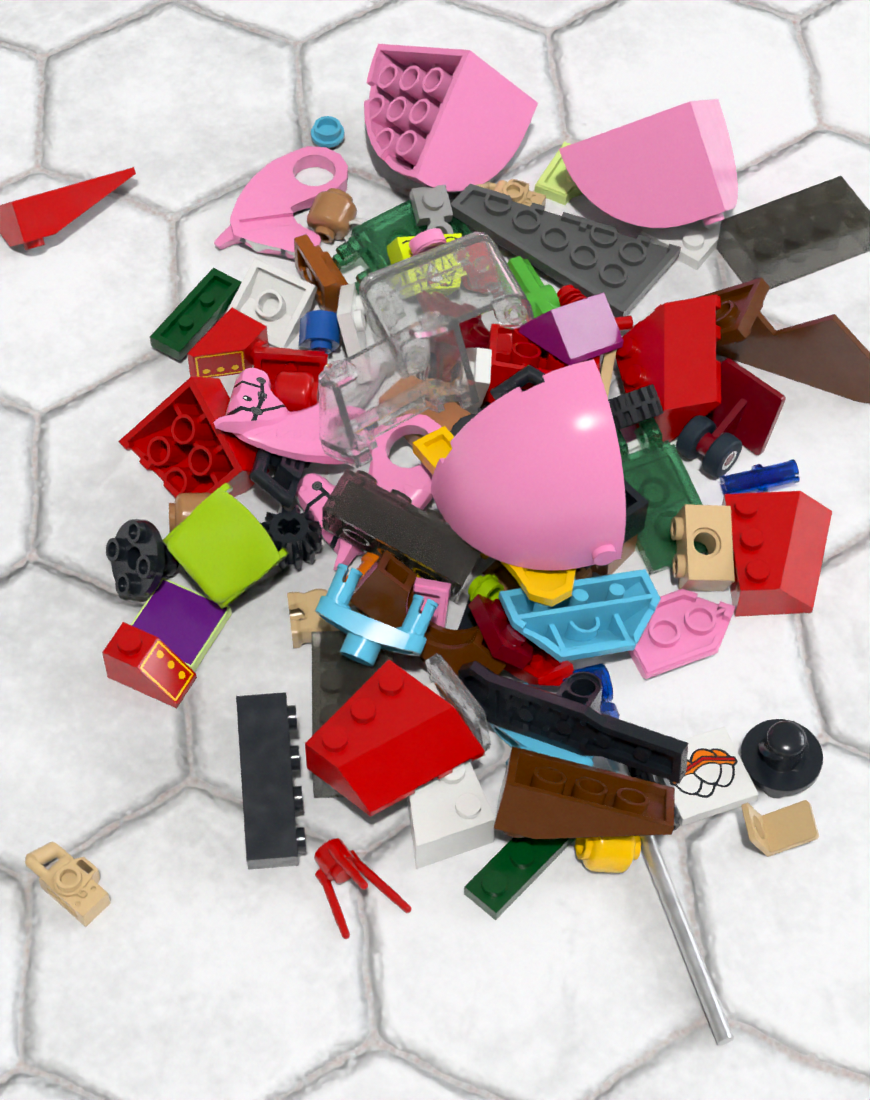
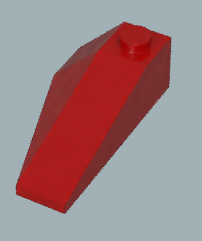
(47, 213)

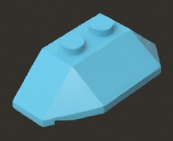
(597, 620)

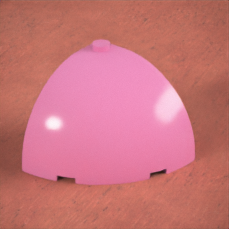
(443, 115)
(660, 167)
(539, 476)

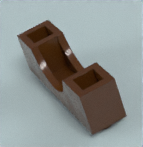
(386, 596)

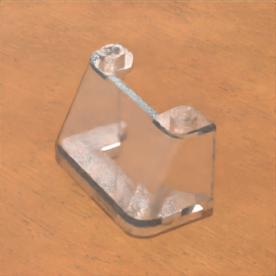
(453, 278)
(391, 384)

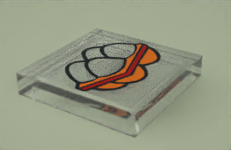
(456, 694)

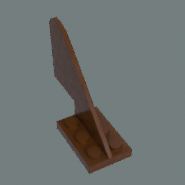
(812, 353)

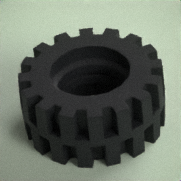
(635, 407)

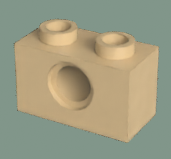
(714, 529)

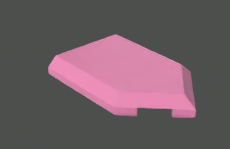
(681, 632)

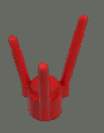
(341, 864)

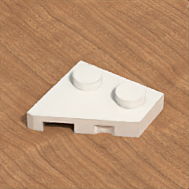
(351, 319)

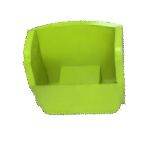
(223, 547)

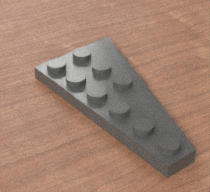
(569, 246)

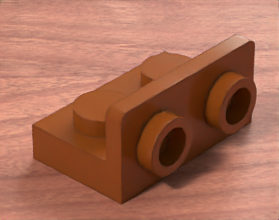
(320, 271)

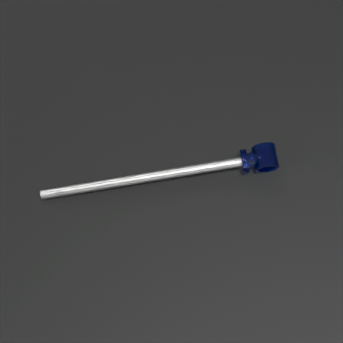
(668, 892)

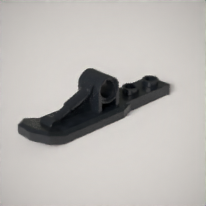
(573, 720)

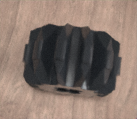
(295, 533)

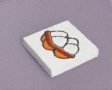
(713, 778)

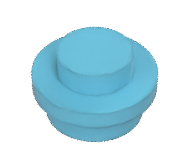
(327, 132)

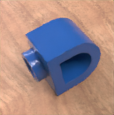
(319, 331)

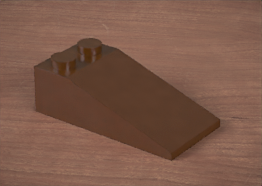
(573, 800)

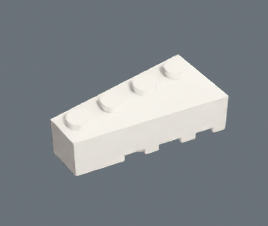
(449, 815)

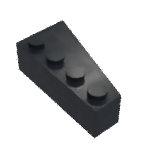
(268, 781)

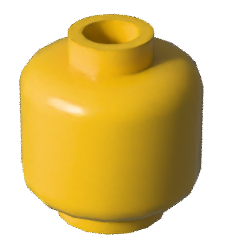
(608, 853)

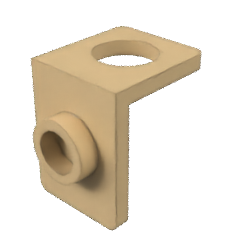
(781, 828)

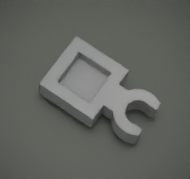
(432, 207)

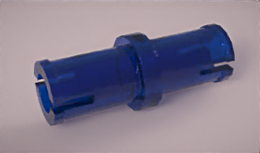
(760, 478)

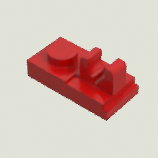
(275, 360)
(542, 669)

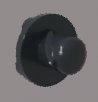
(139, 558)
(781, 757)

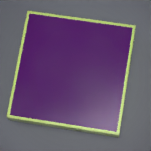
(182, 620)

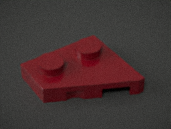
(502, 639)

